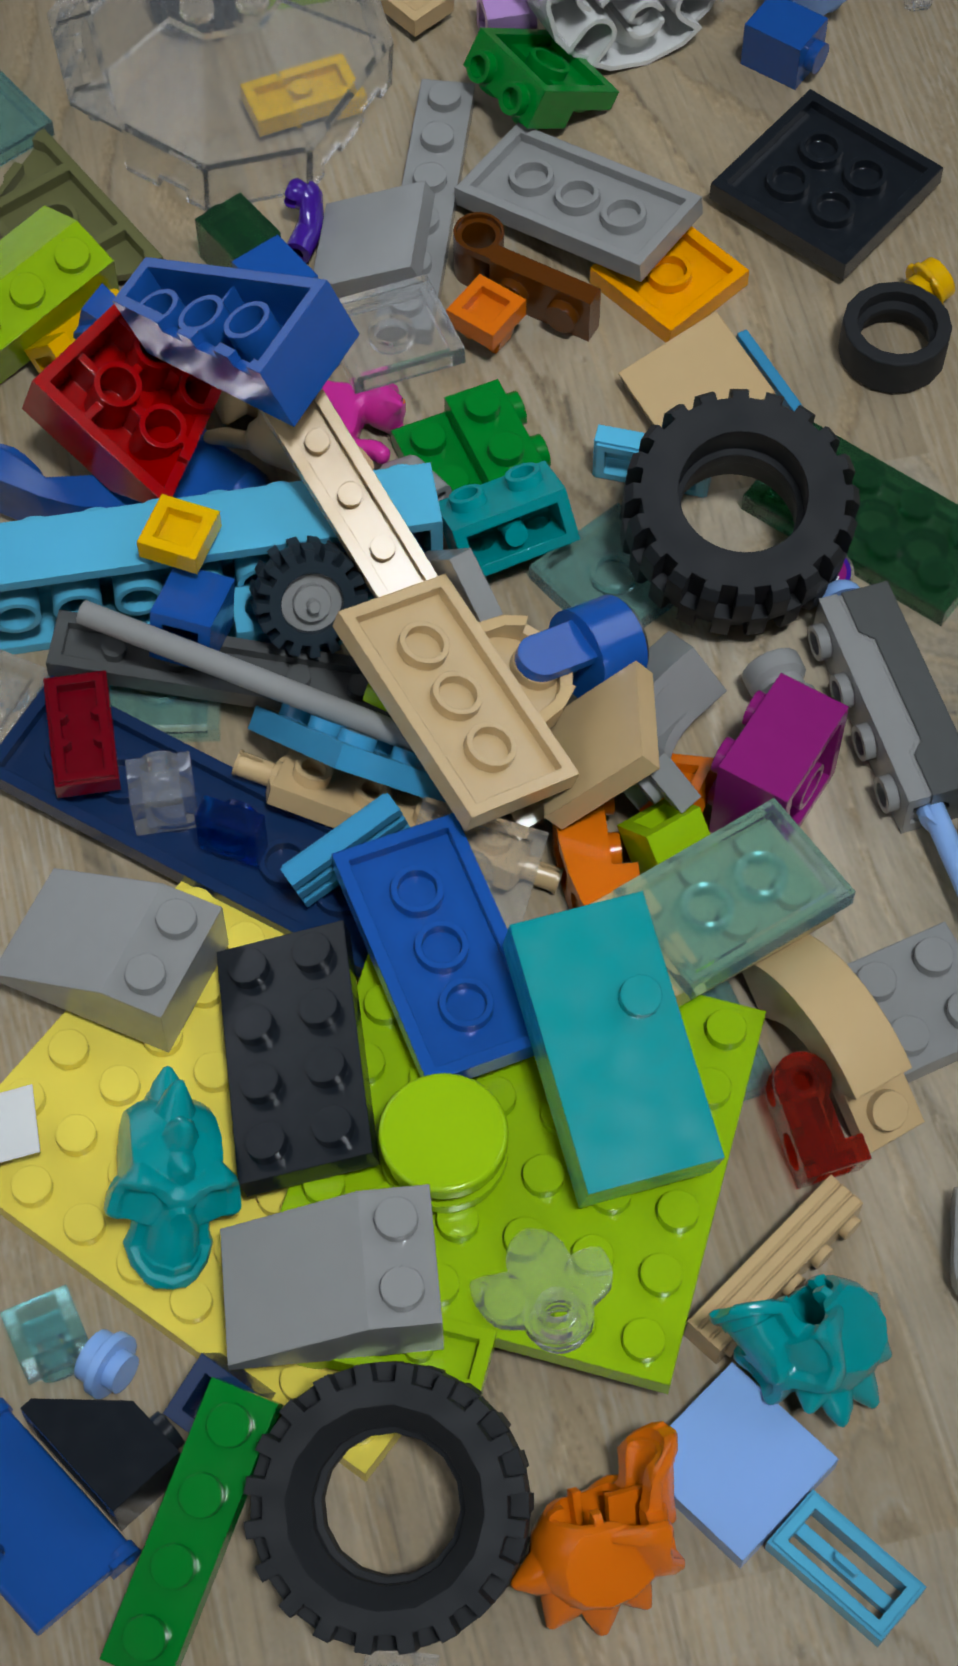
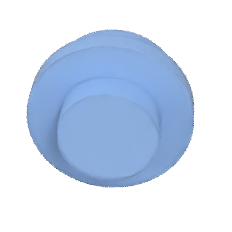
(107, 1363)

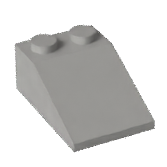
(117, 952)
(333, 1280)

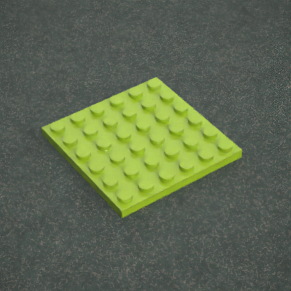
(649, 1236)

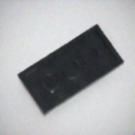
(296, 1059)

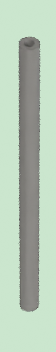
(241, 673)

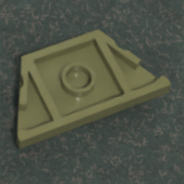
(58, 182)

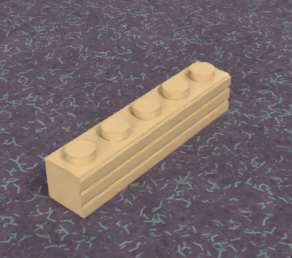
(780, 1262)

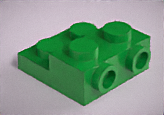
(535, 77)
(474, 436)

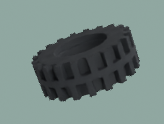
(291, 1514)

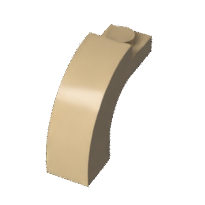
(845, 1027)

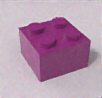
(781, 753)

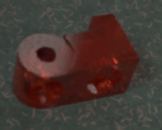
(808, 1122)

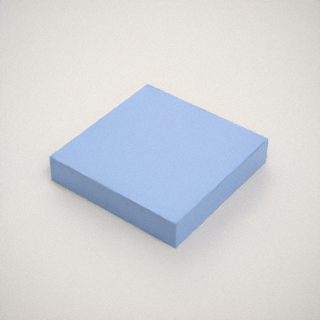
(743, 1465)

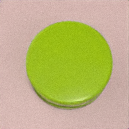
(446, 1136)

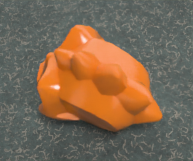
(608, 1539)

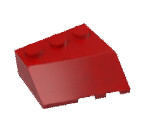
(122, 409)

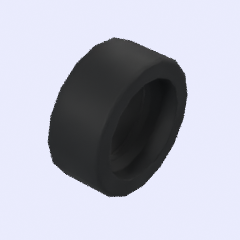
(904, 305)

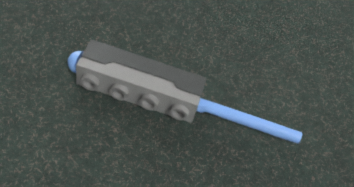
(892, 708)

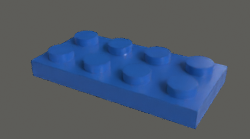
(436, 947)

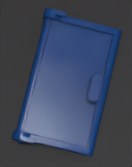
(49, 1532)

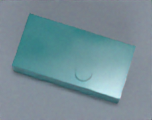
(611, 1049)

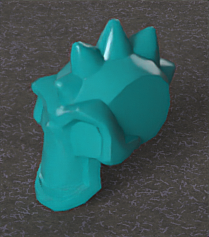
(170, 1183)
(812, 1343)

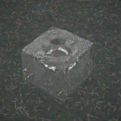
(162, 792)

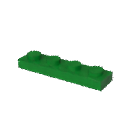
(191, 1529)

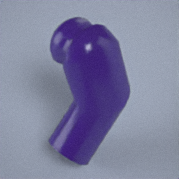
(309, 202)

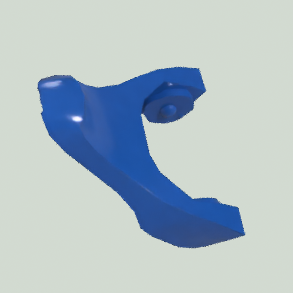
(30, 493)

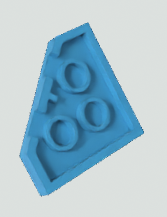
(345, 749)

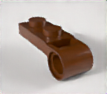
(550, 294)

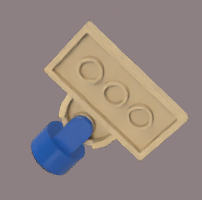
(488, 691)

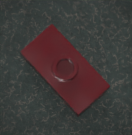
(81, 734)

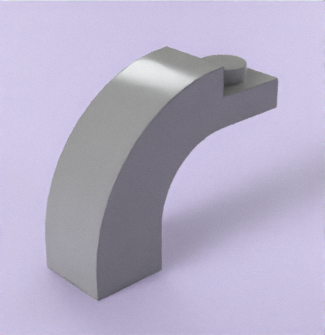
(682, 693)

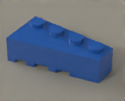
(240, 330)

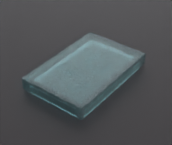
(738, 896)

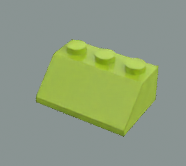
(45, 278)

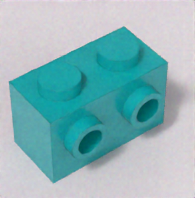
(510, 517)

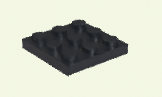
(826, 183)

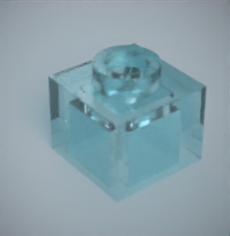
(46, 1335)

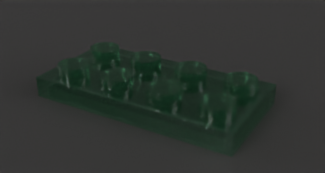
(900, 537)

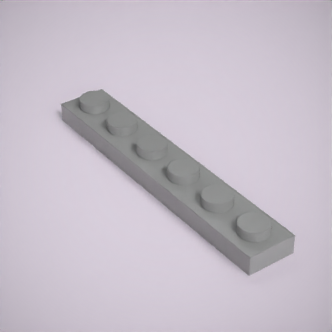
(438, 157)

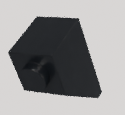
(109, 1450)

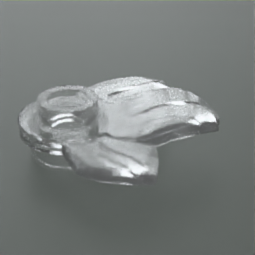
(545, 1281)

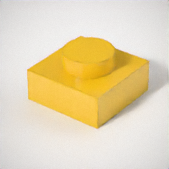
(179, 533)

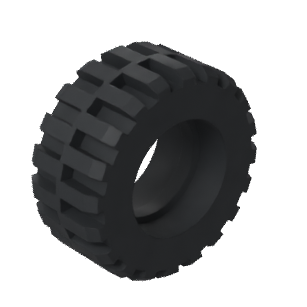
(751, 441)

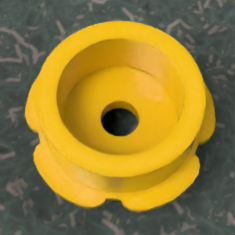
(932, 277)

